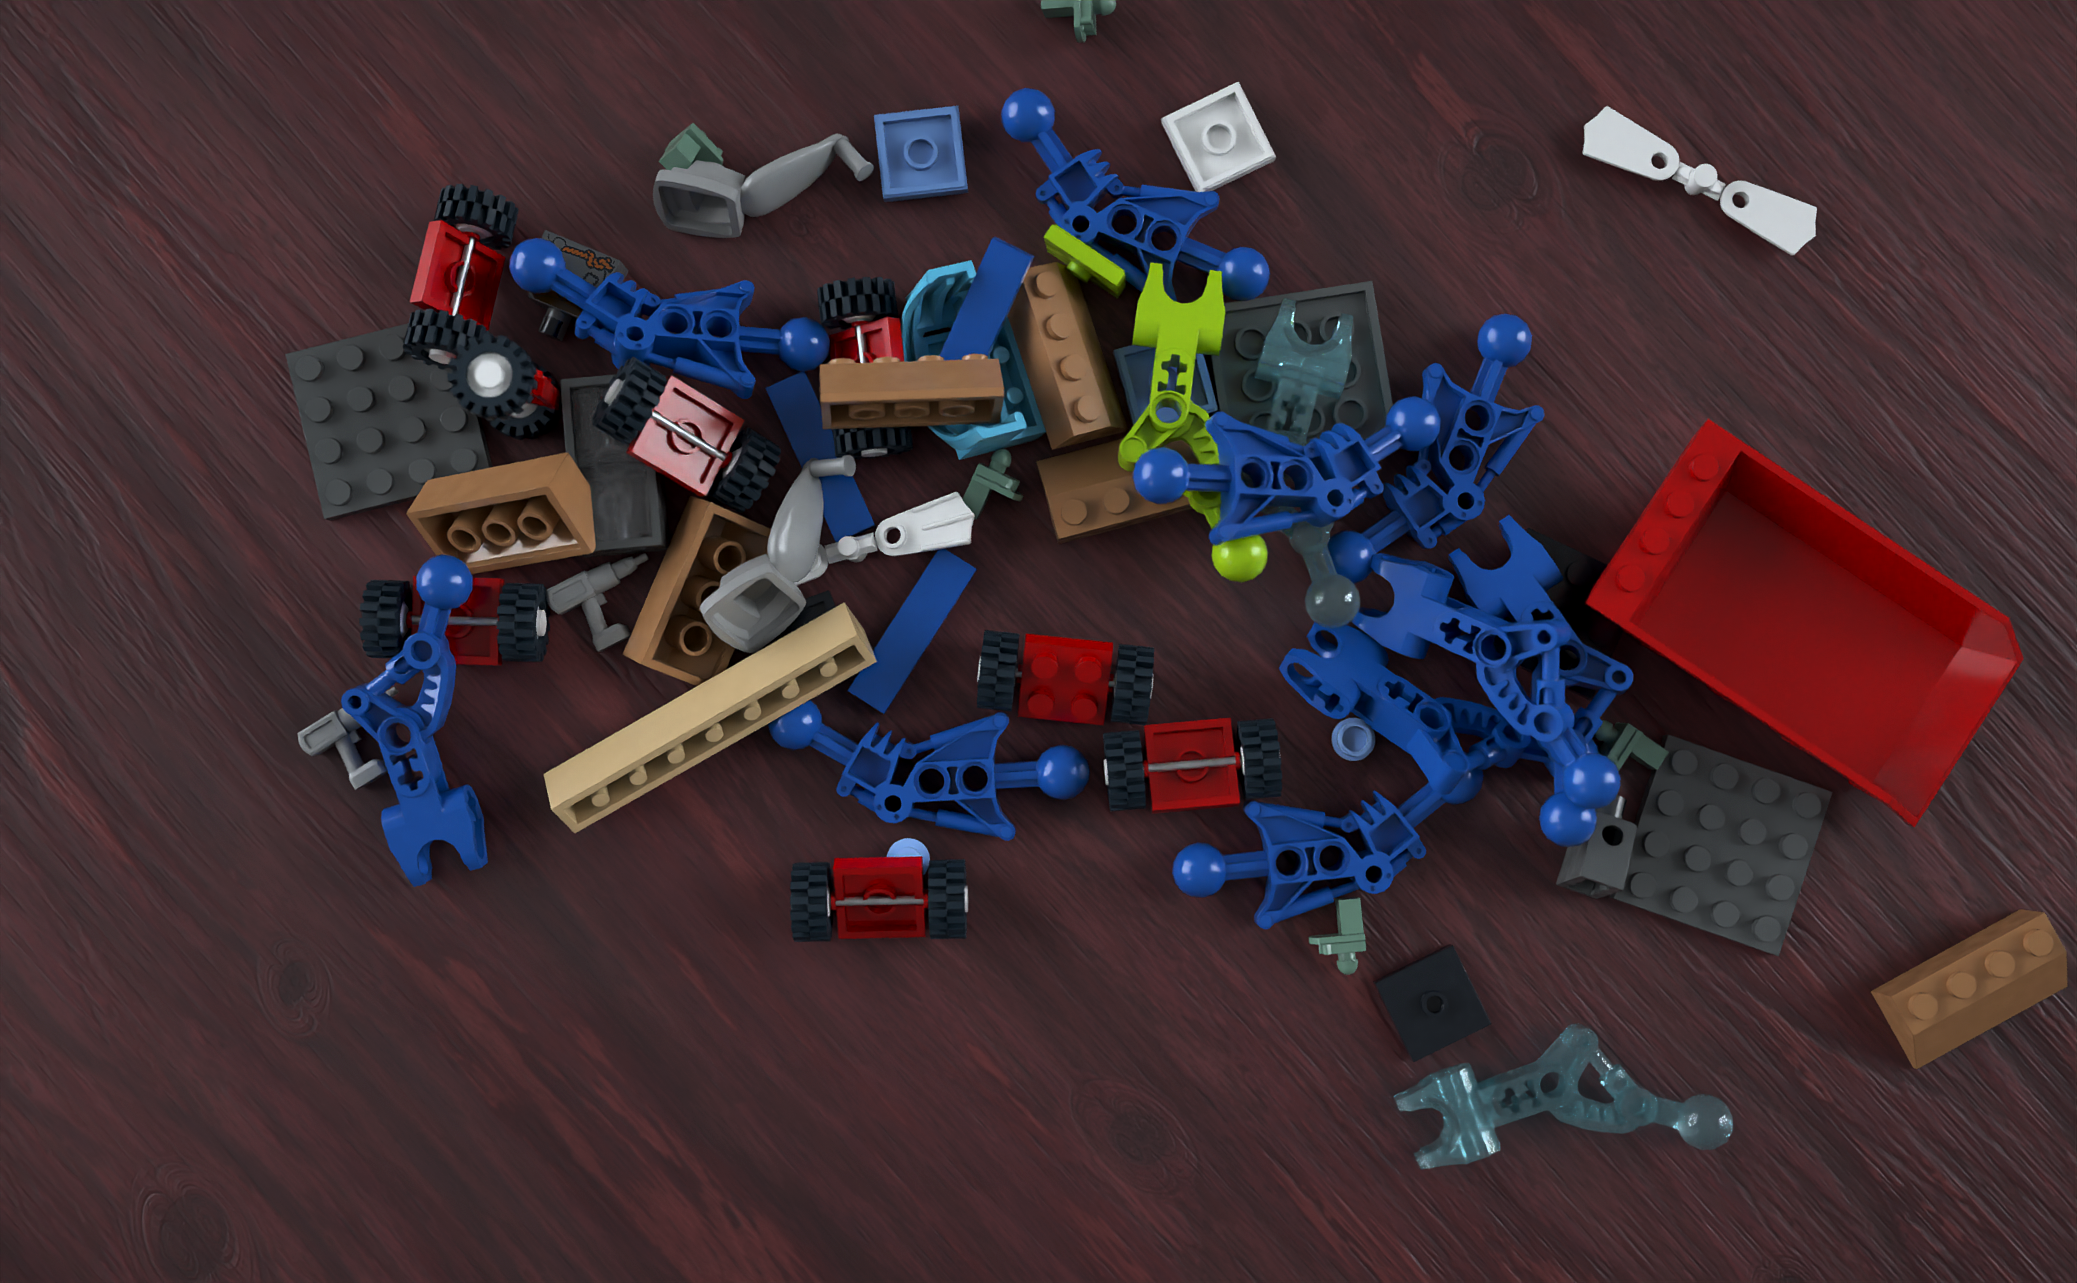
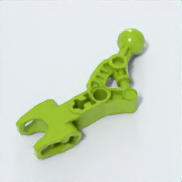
(1177, 335)

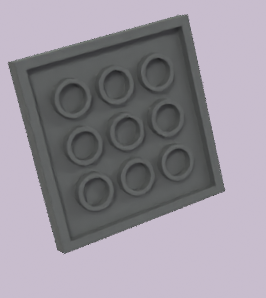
(1366, 389)
(380, 422)
(1723, 845)

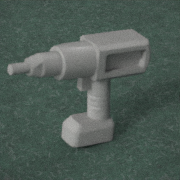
(587, 591)
(341, 730)

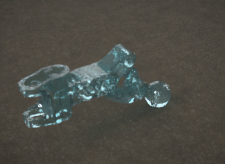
(1300, 375)
(1476, 1108)

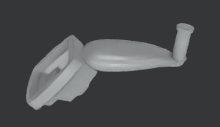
(715, 199)
(761, 595)

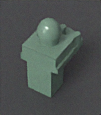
(1083, 12)
(688, 147)
(991, 478)
(1626, 741)
(1349, 936)

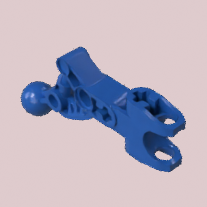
(1519, 594)
(1427, 615)
(1358, 682)
(426, 804)

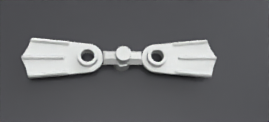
(1766, 213)
(924, 528)

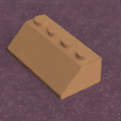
(1064, 358)
(911, 392)
(1095, 495)
(508, 514)
(670, 627)
(1974, 985)

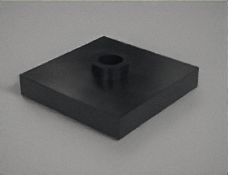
(1432, 1003)

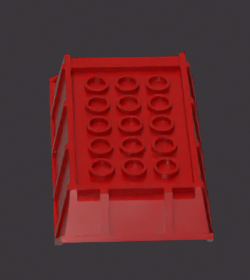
(1809, 621)

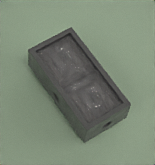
(625, 493)

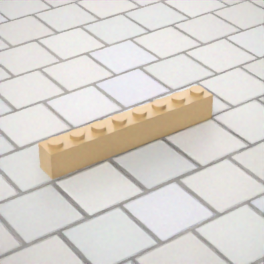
(708, 718)

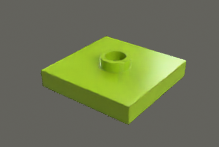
(1084, 261)

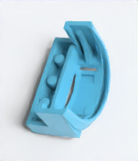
(935, 306)

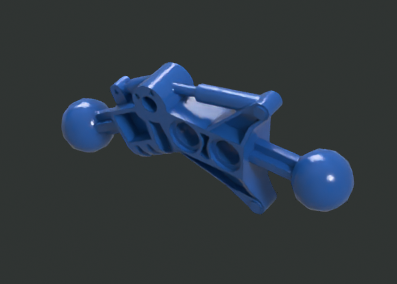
(1155, 209)
(615, 322)
(1320, 470)
(1416, 499)
(872, 763)
(1383, 828)

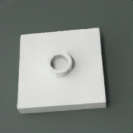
(1218, 139)

